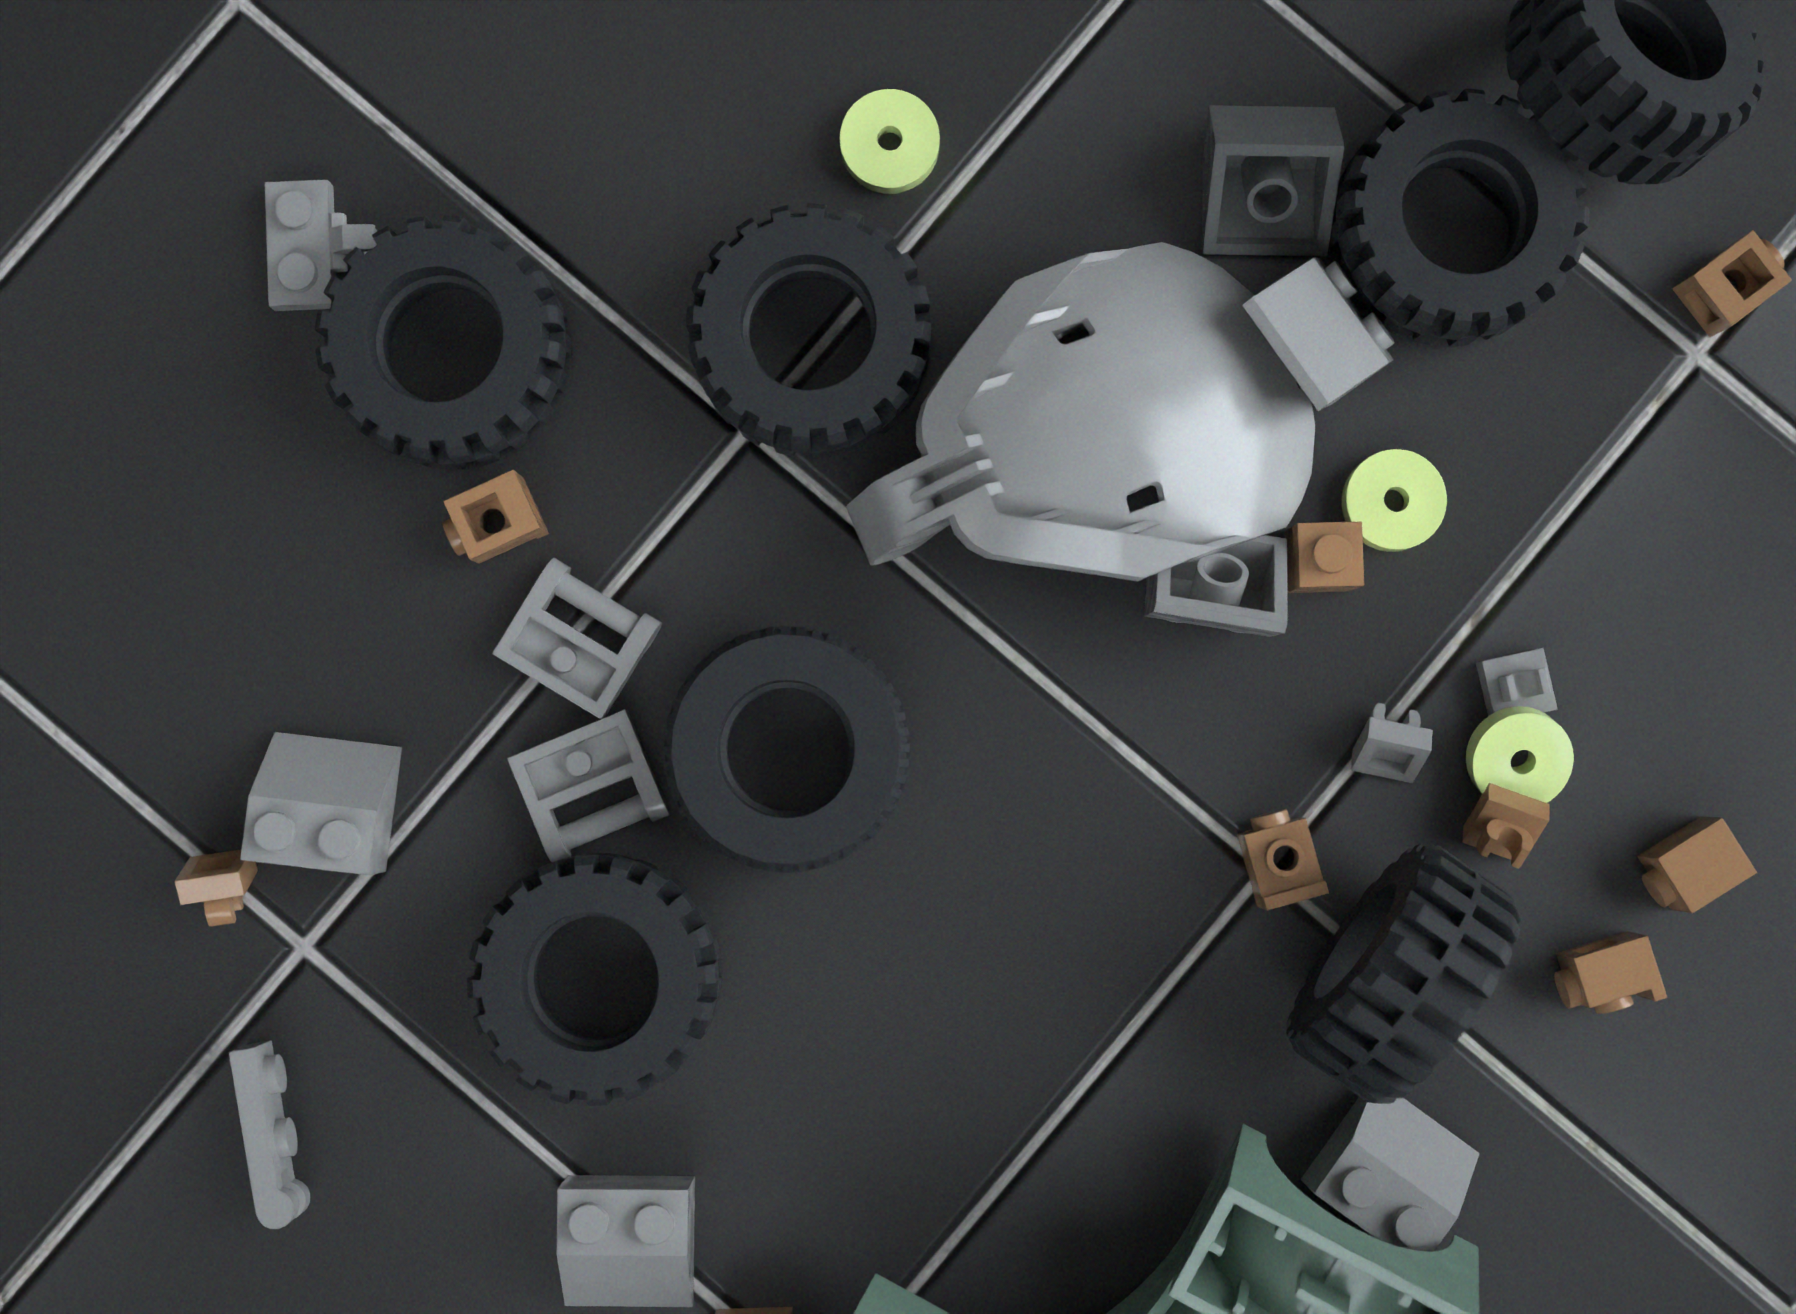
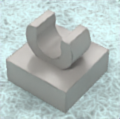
(1517, 681)
(1392, 747)

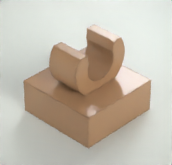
(1505, 824)
(218, 882)

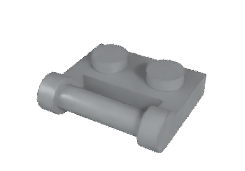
(566, 657)
(582, 765)

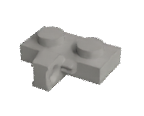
(307, 243)

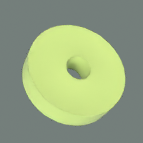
(885, 113)
(1422, 495)
(1518, 729)

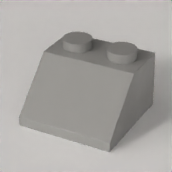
(1321, 331)
(1229, 590)
(322, 804)
(1394, 1173)
(626, 1240)

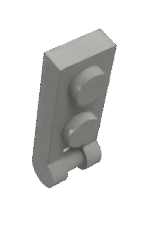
(267, 1134)

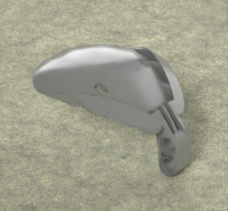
(1046, 438)

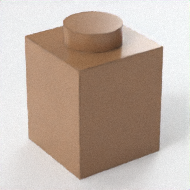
(1324, 557)
(1695, 865)

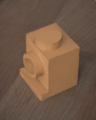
(1714, 300)
(469, 509)
(1275, 886)
(1608, 973)

